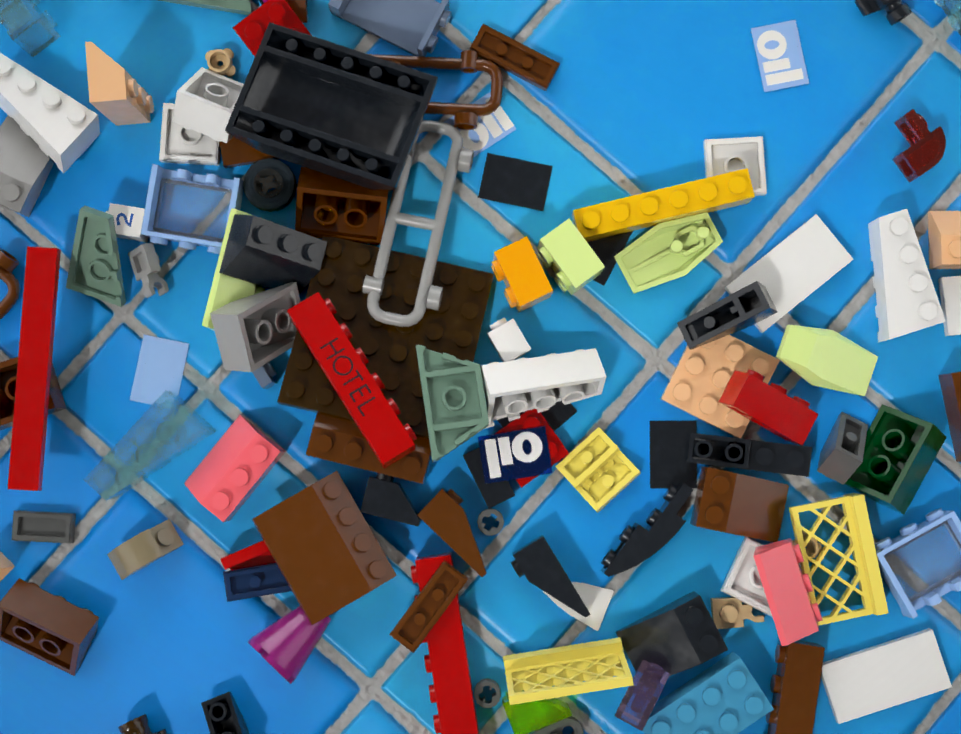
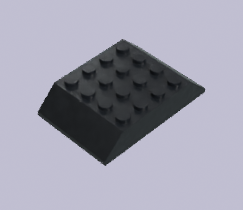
(331, 108)

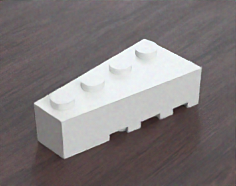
(46, 114)
(901, 278)
(541, 382)

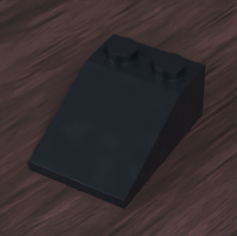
(674, 636)

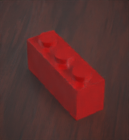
(769, 406)

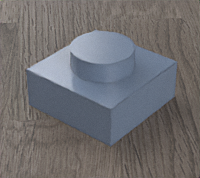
(265, 375)

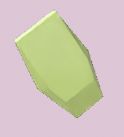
(668, 251)
(827, 359)

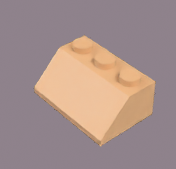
(114, 90)
(944, 239)

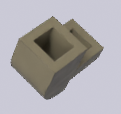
(145, 549)

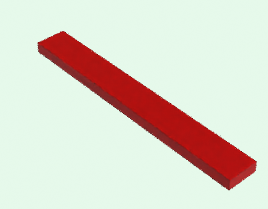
(34, 369)

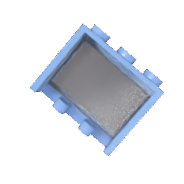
(189, 208)
(922, 561)

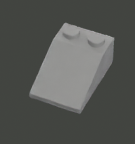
(21, 168)
(255, 328)

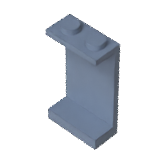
(403, 23)

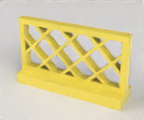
(861, 548)
(566, 670)

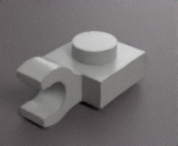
(145, 268)

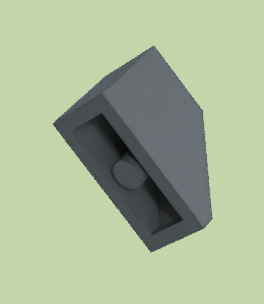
(843, 448)

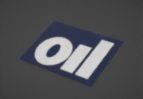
(515, 454)

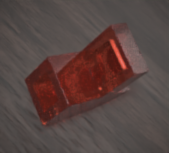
(925, 149)

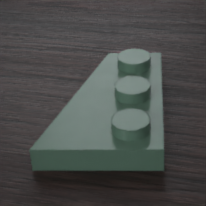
(95, 258)

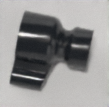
(895, 9)

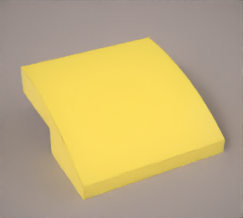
(598, 469)

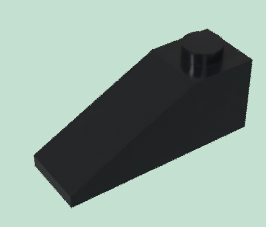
(728, 315)
(544, 571)

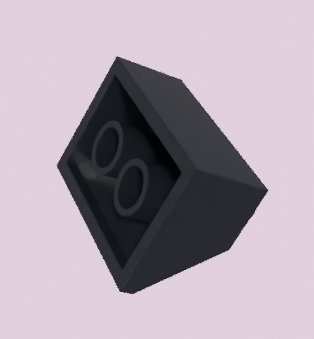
(270, 253)

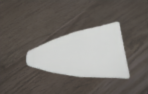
(594, 598)

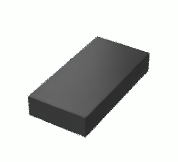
(43, 526)

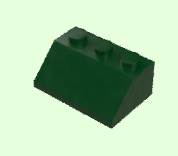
(896, 458)

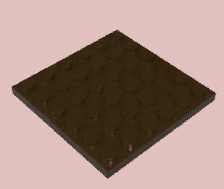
(387, 347)

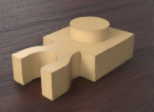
(730, 612)

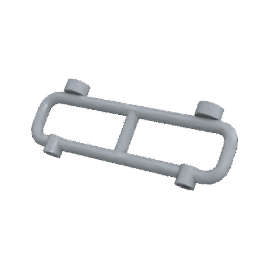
(428, 295)

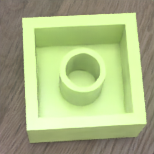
(569, 257)

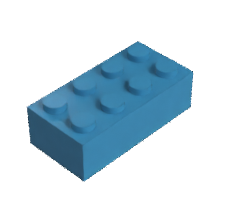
(713, 702)

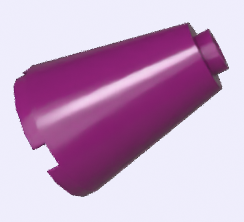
(289, 642)

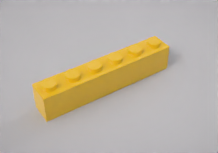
(664, 205)

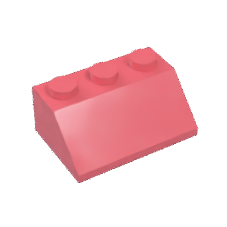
(233, 469)
(787, 590)

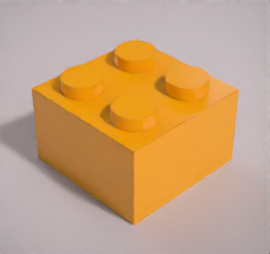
(522, 275)

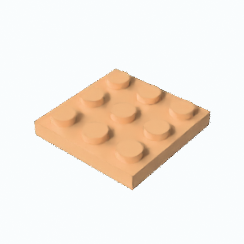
(704, 376)

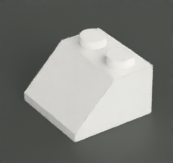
(207, 104)

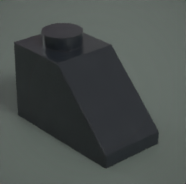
(388, 500)

